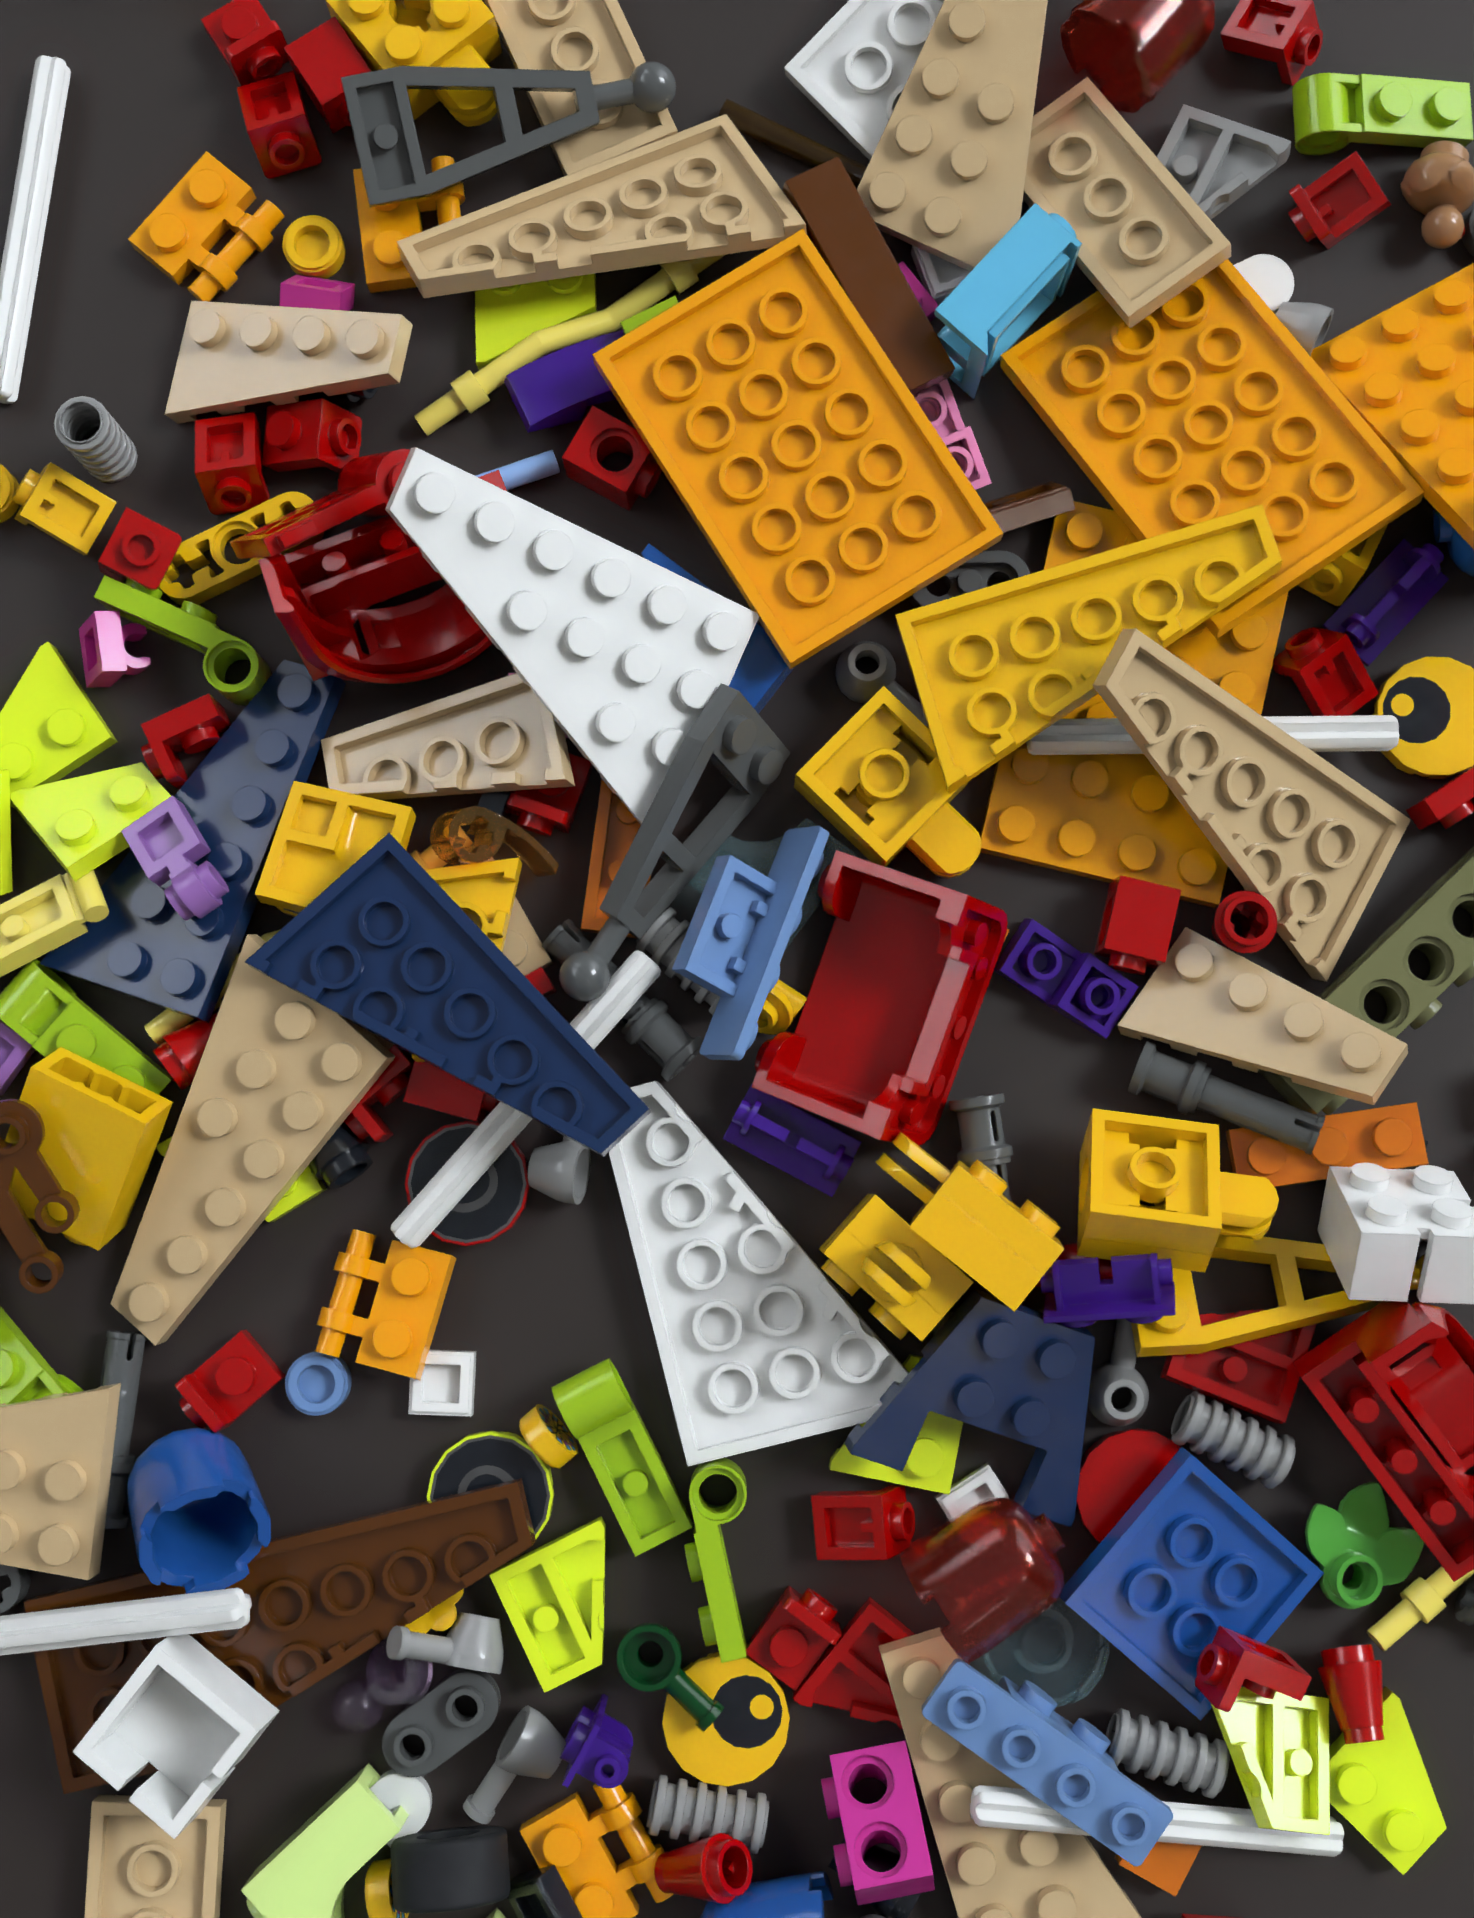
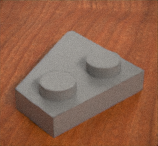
(1219, 157)

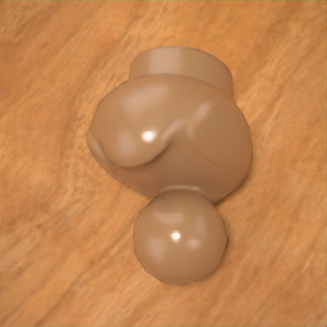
(1442, 189)

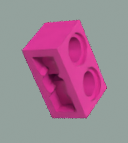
(890, 1820)

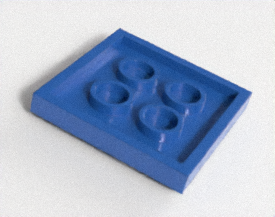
(1181, 1569)

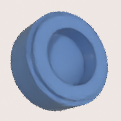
(318, 1383)

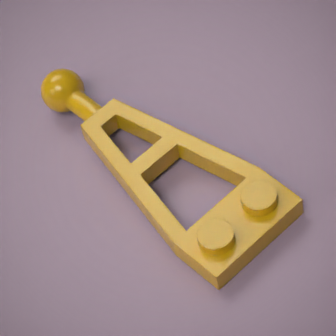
(1185, 1335)

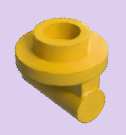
(780, 1008)

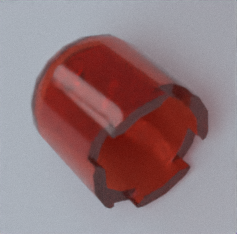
(1135, 44)
(988, 1573)

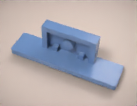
(743, 933)
(1048, 1757)

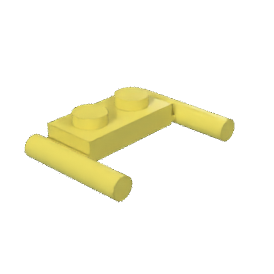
(48, 918)

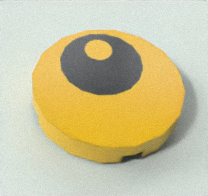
(1434, 716)
(745, 1734)

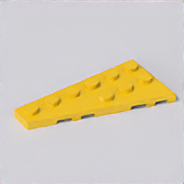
(1030, 648)

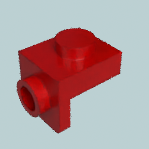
(1337, 202)
(310, 436)

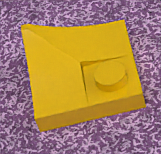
(322, 838)

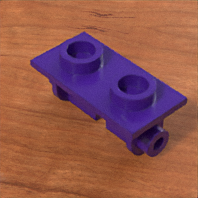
(1389, 598)
(792, 1140)
(1138, 1292)
(597, 1747)

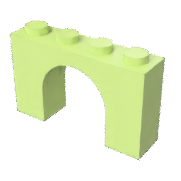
(313, 1865)

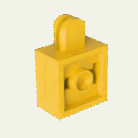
(426, 36)
(888, 790)
(1178, 1171)
(977, 1225)
(895, 1267)

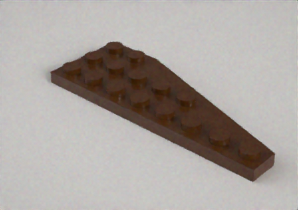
(313, 1607)

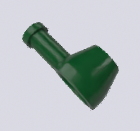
(665, 1672)

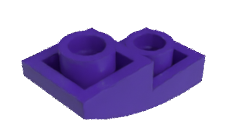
(560, 384)
(1065, 978)

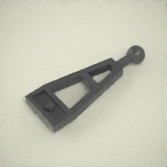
(388, 136)
(750, 760)

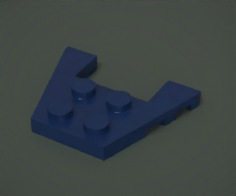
(1004, 1377)

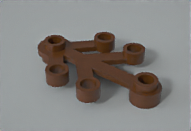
(43, 1183)

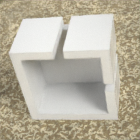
(1375, 1226)
(185, 1720)

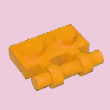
(195, 218)
(392, 222)
(403, 1309)
(574, 1843)

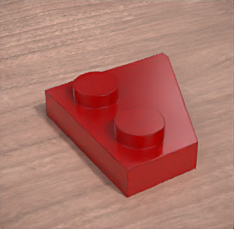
(1247, 1375)
(853, 1671)

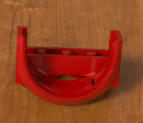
(334, 581)
(1431, 1369)

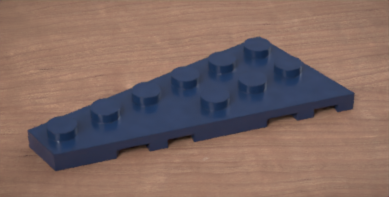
(237, 807)
(424, 976)

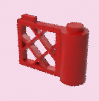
(362, 491)

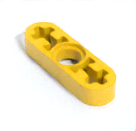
(191, 551)

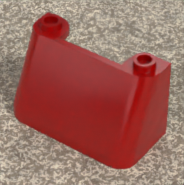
(886, 1002)

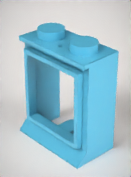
(1006, 294)

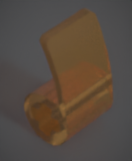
(489, 832)

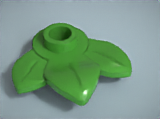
(1360, 1537)

